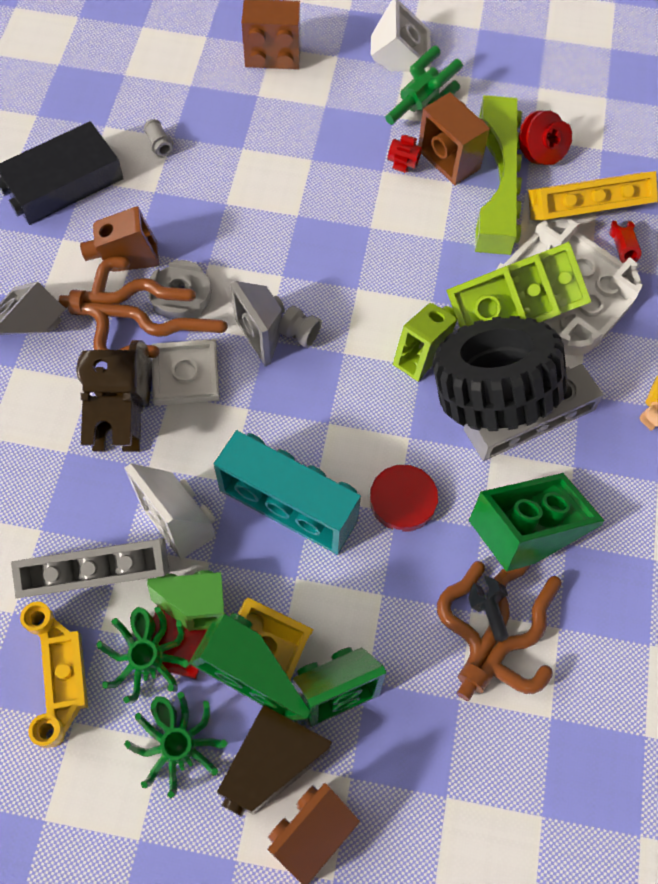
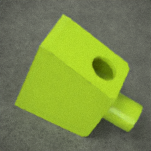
(427, 326)

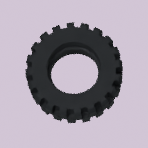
(501, 373)

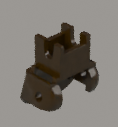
(119, 397)

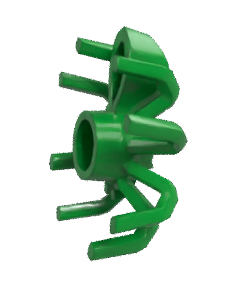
(145, 655)
(177, 743)

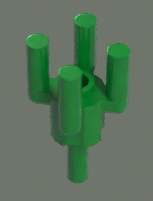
(426, 85)

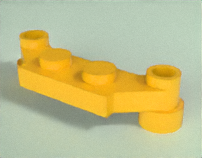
(62, 674)

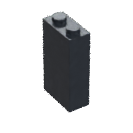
(59, 173)

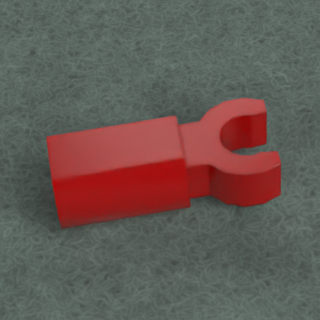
(625, 241)

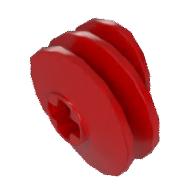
(544, 137)

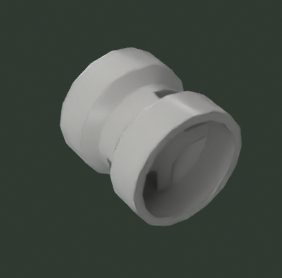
(299, 326)

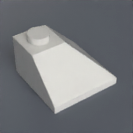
(399, 39)

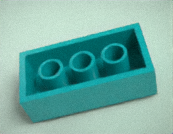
(287, 491)

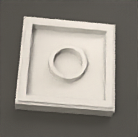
(185, 372)

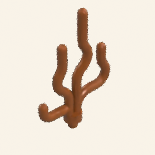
(106, 304)
(484, 657)

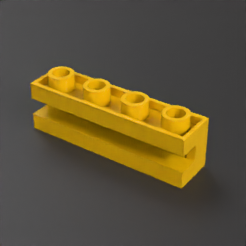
(593, 195)

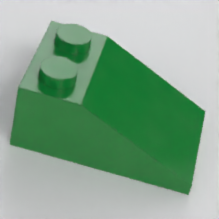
(532, 519)
(246, 664)
(339, 684)

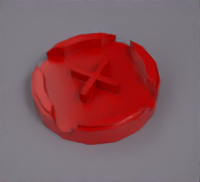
(403, 498)

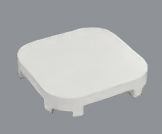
(608, 281)

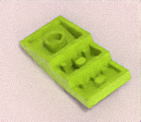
(528, 289)

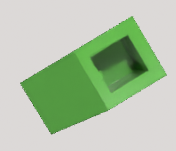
(189, 598)

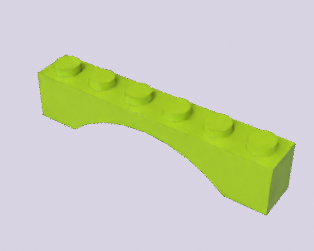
(496, 222)

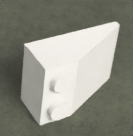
(172, 508)

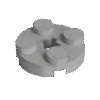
(187, 275)

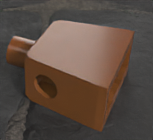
(123, 235)

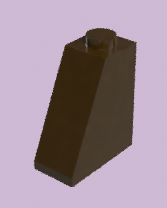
(270, 761)

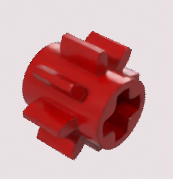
(404, 153)

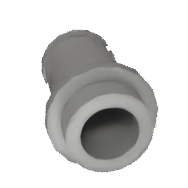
(160, 142)

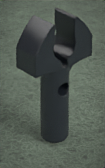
(491, 606)

